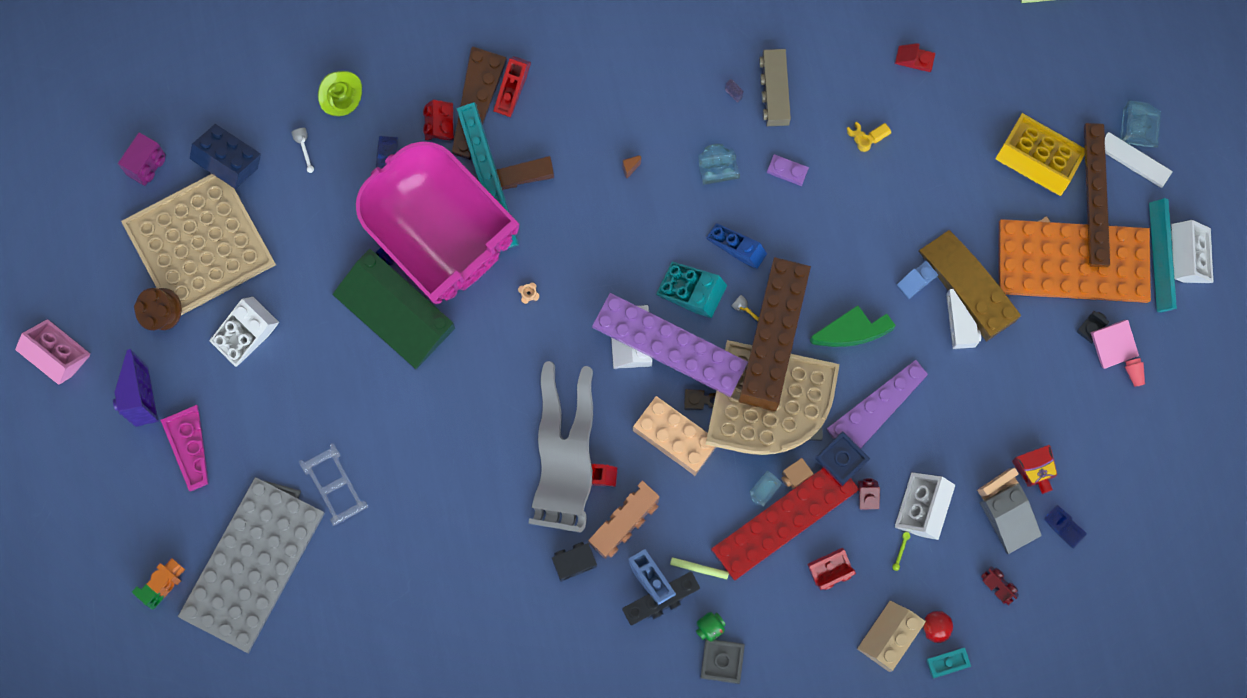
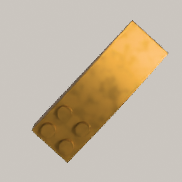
(972, 283)

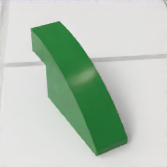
(852, 330)

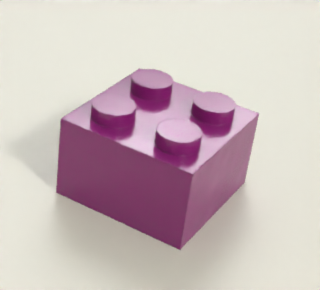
(142, 159)

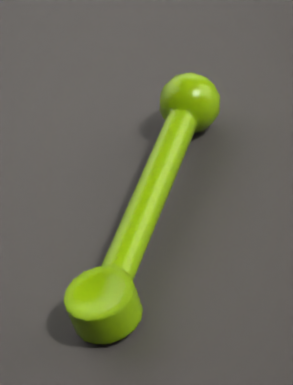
(906, 536)

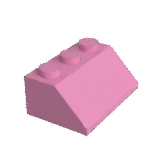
(52, 351)

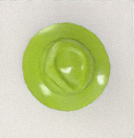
(339, 93)

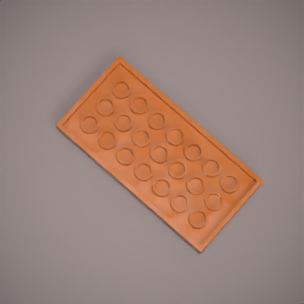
(1054, 262)

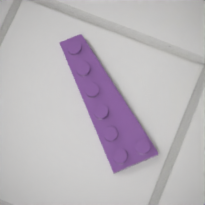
(873, 411)

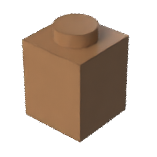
(796, 474)

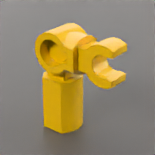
(864, 141)

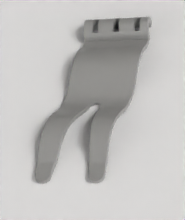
(564, 462)

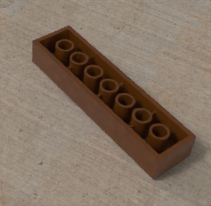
(774, 334)

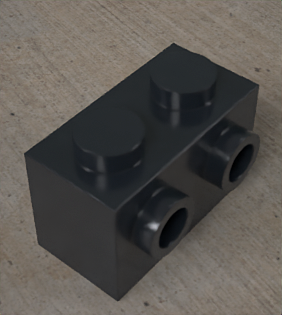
(574, 561)

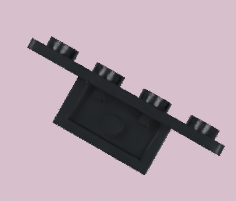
(648, 607)

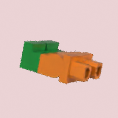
(160, 585)

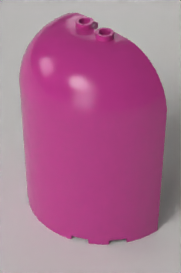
(434, 219)

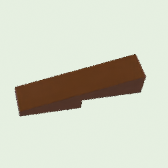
(525, 172)

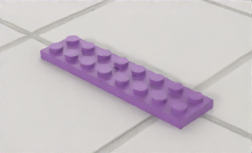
(670, 344)

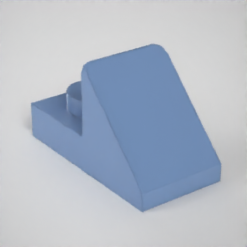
(917, 279)

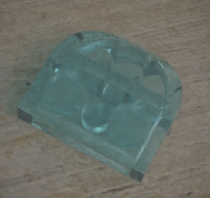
(718, 164)

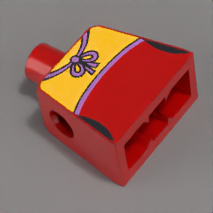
(1037, 468)

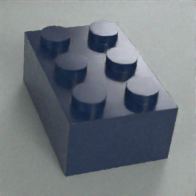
(225, 156)

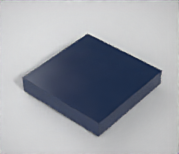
(842, 458)

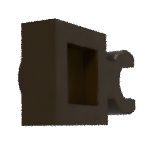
(696, 400)

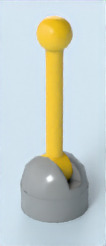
(741, 305)

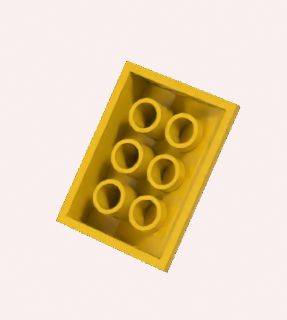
(1041, 154)

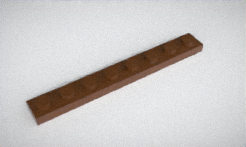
(1096, 195)

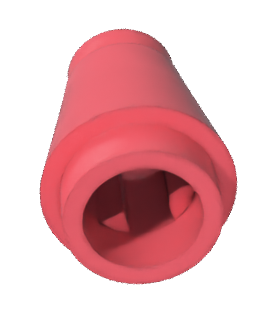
(1135, 370)

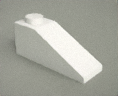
(962, 325)

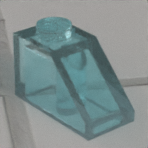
(765, 489)

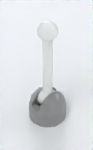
(300, 136)

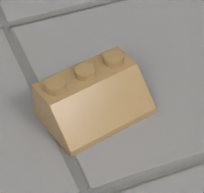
(891, 635)

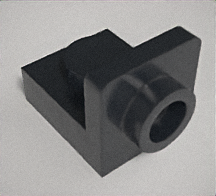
(1095, 321)

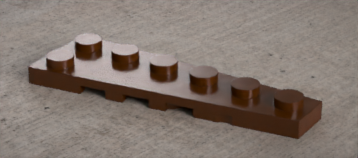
(479, 87)

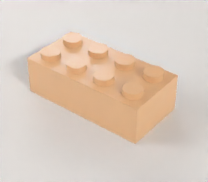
(674, 435)

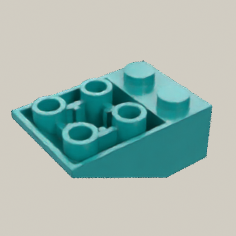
(692, 289)

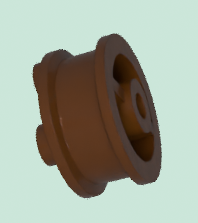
(158, 309)

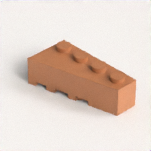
(625, 520)

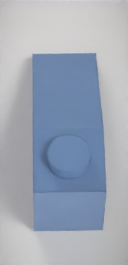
(651, 577)

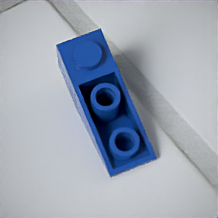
(737, 245)

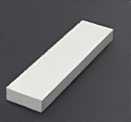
(1136, 160)

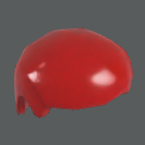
(938, 626)

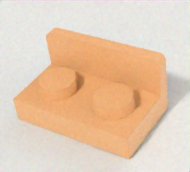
(998, 483)

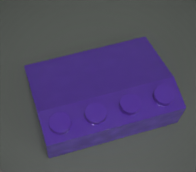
(134, 392)

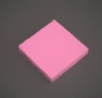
(1114, 344)

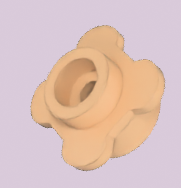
(528, 288)

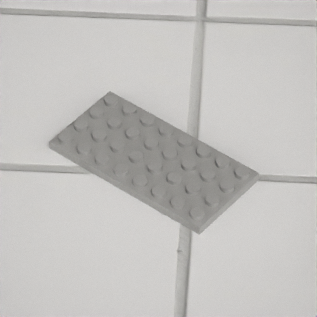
(251, 565)

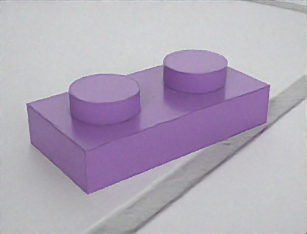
(787, 170)

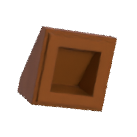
(631, 164)

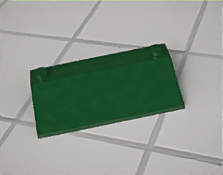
(393, 309)

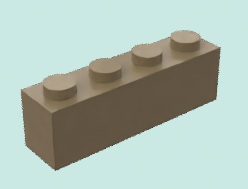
(775, 87)

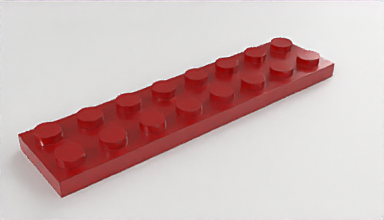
(781, 522)

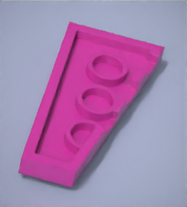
(187, 444)

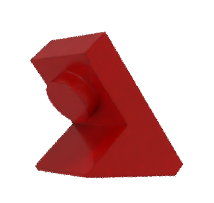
(915, 58)

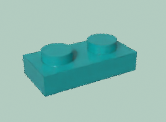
(948, 663)

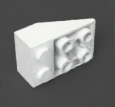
(243, 330)

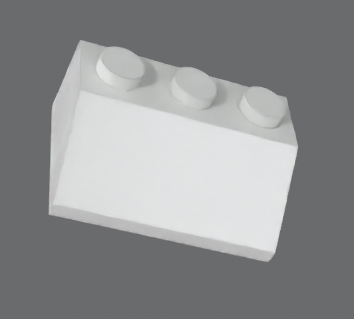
(1192, 252)
(628, 357)
(925, 505)

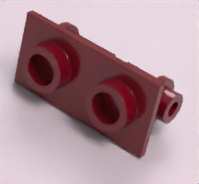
(1006, 590)

